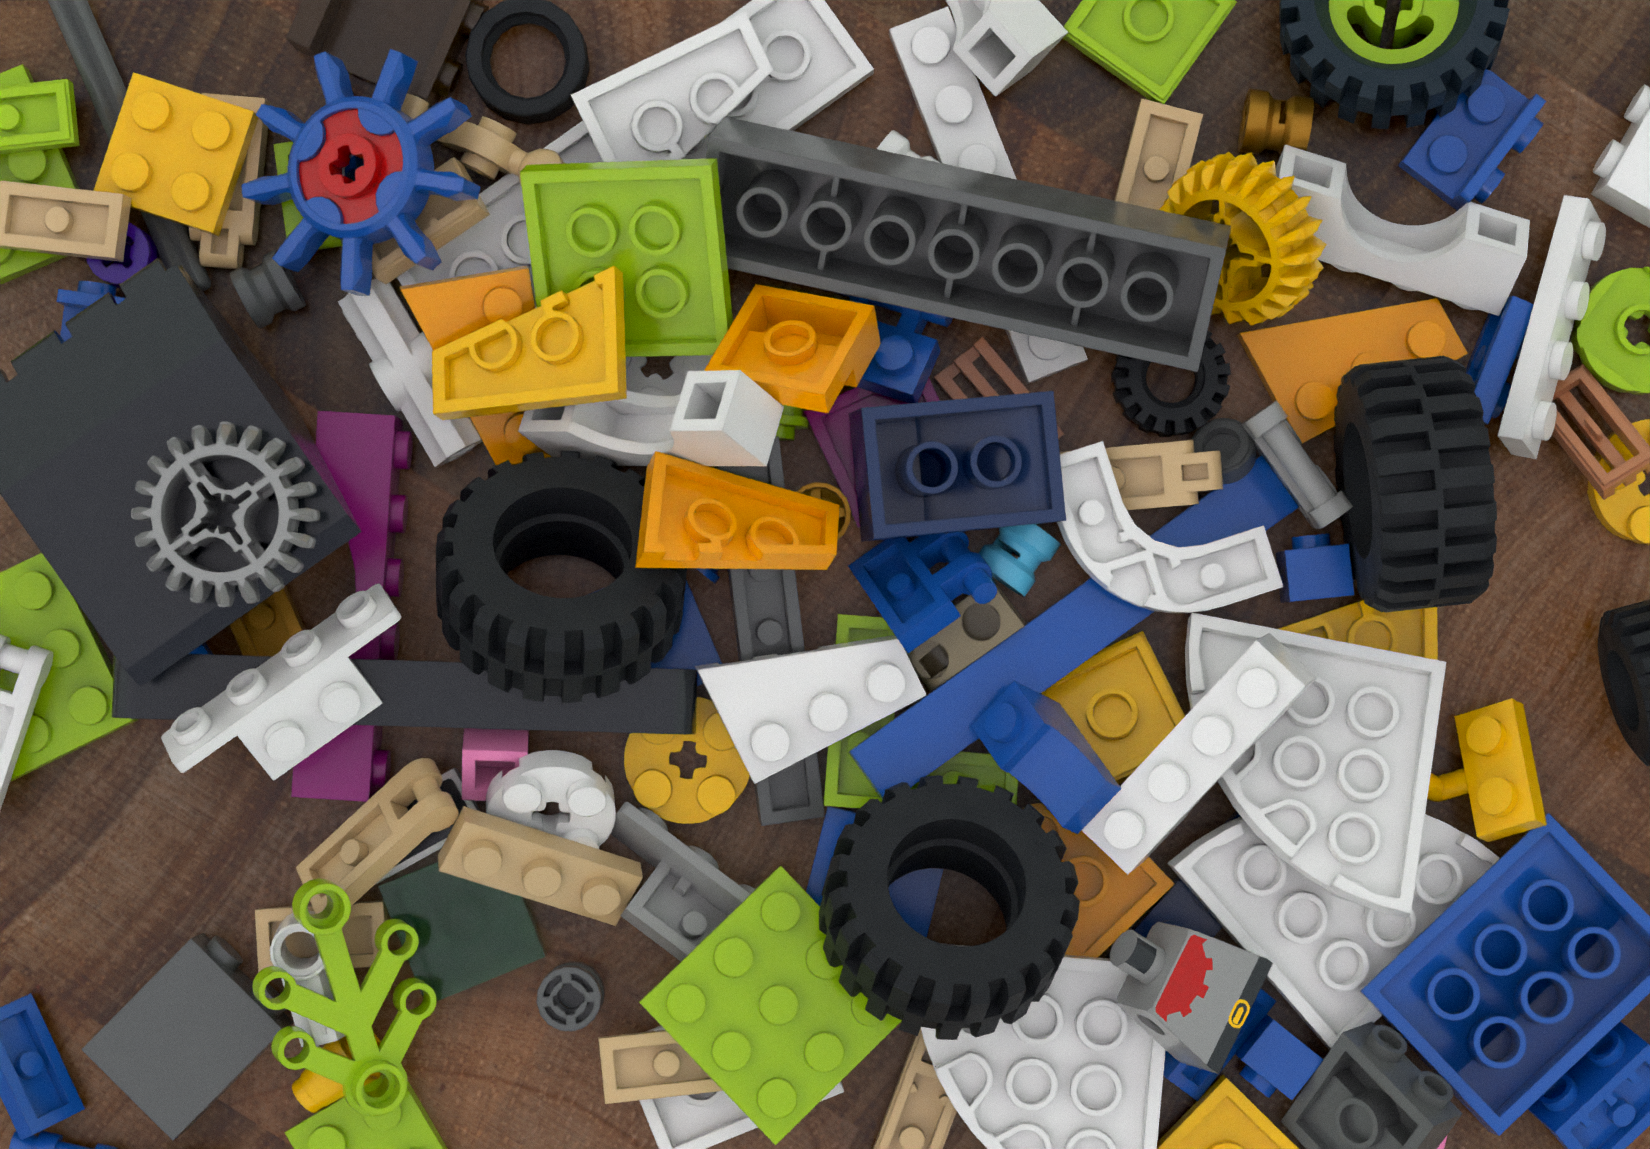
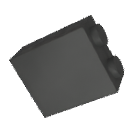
(187, 1034)

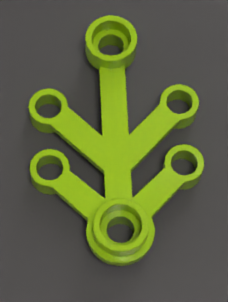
(353, 1006)

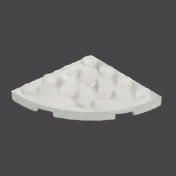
(1343, 769)
(1317, 940)
(1062, 1073)

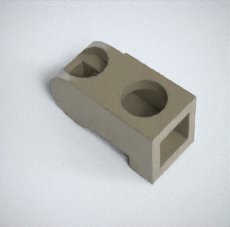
(966, 638)

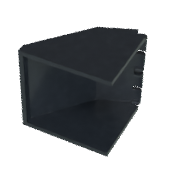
(93, 416)

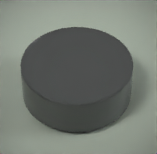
(1234, 444)

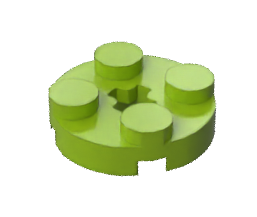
(1602, 335)

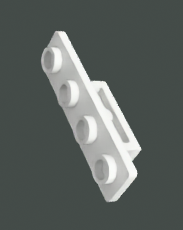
(294, 697)

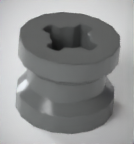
(267, 290)

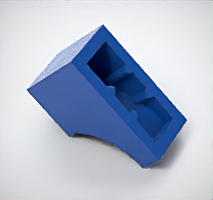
(1047, 754)

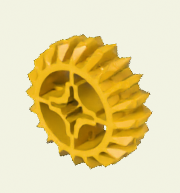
(1266, 228)

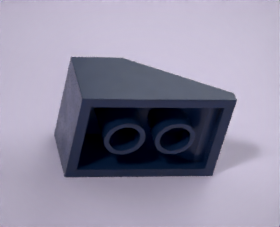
(957, 465)

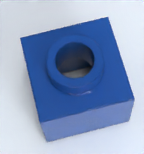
(1314, 569)
(1276, 1060)

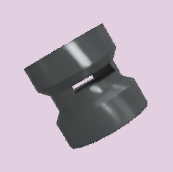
(577, 988)

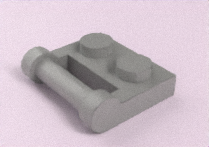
(1294, 468)

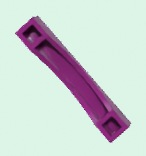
(366, 463)

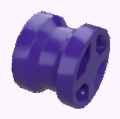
(135, 258)

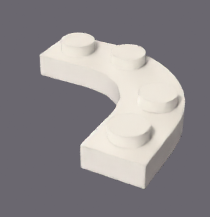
(1147, 570)

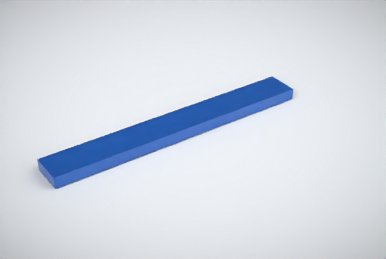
(1053, 641)

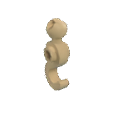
(486, 145)

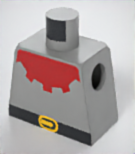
(1188, 990)

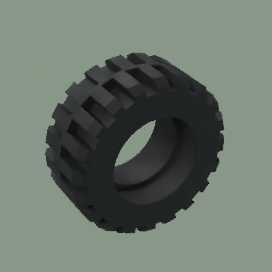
(1417, 482)
(542, 640)
(965, 833)

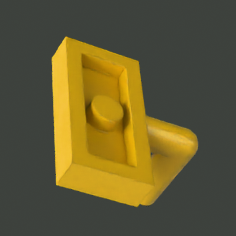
(1496, 772)

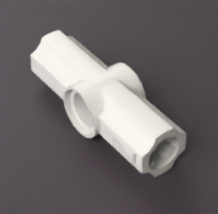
(404, 370)

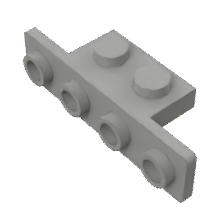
(686, 890)

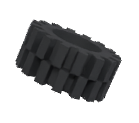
(1177, 417)

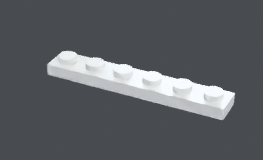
(966, 138)

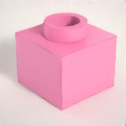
(486, 754)

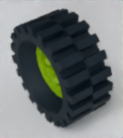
(1386, 82)

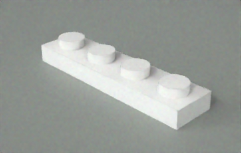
(1546, 346)

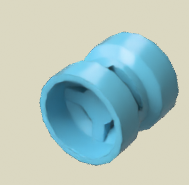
(1030, 544)

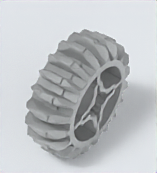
(190, 466)

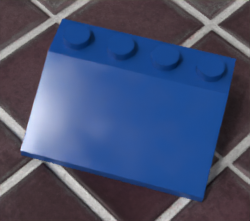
(1519, 975)

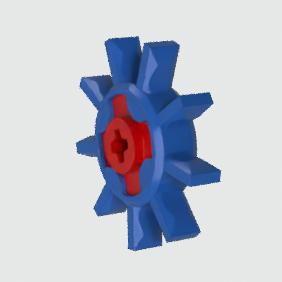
(361, 170)

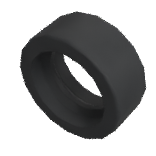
(488, 31)

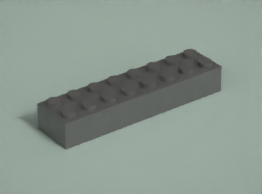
(967, 243)

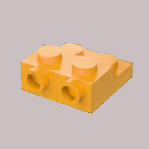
(799, 345)

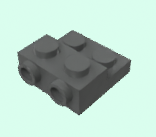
(1372, 1097)

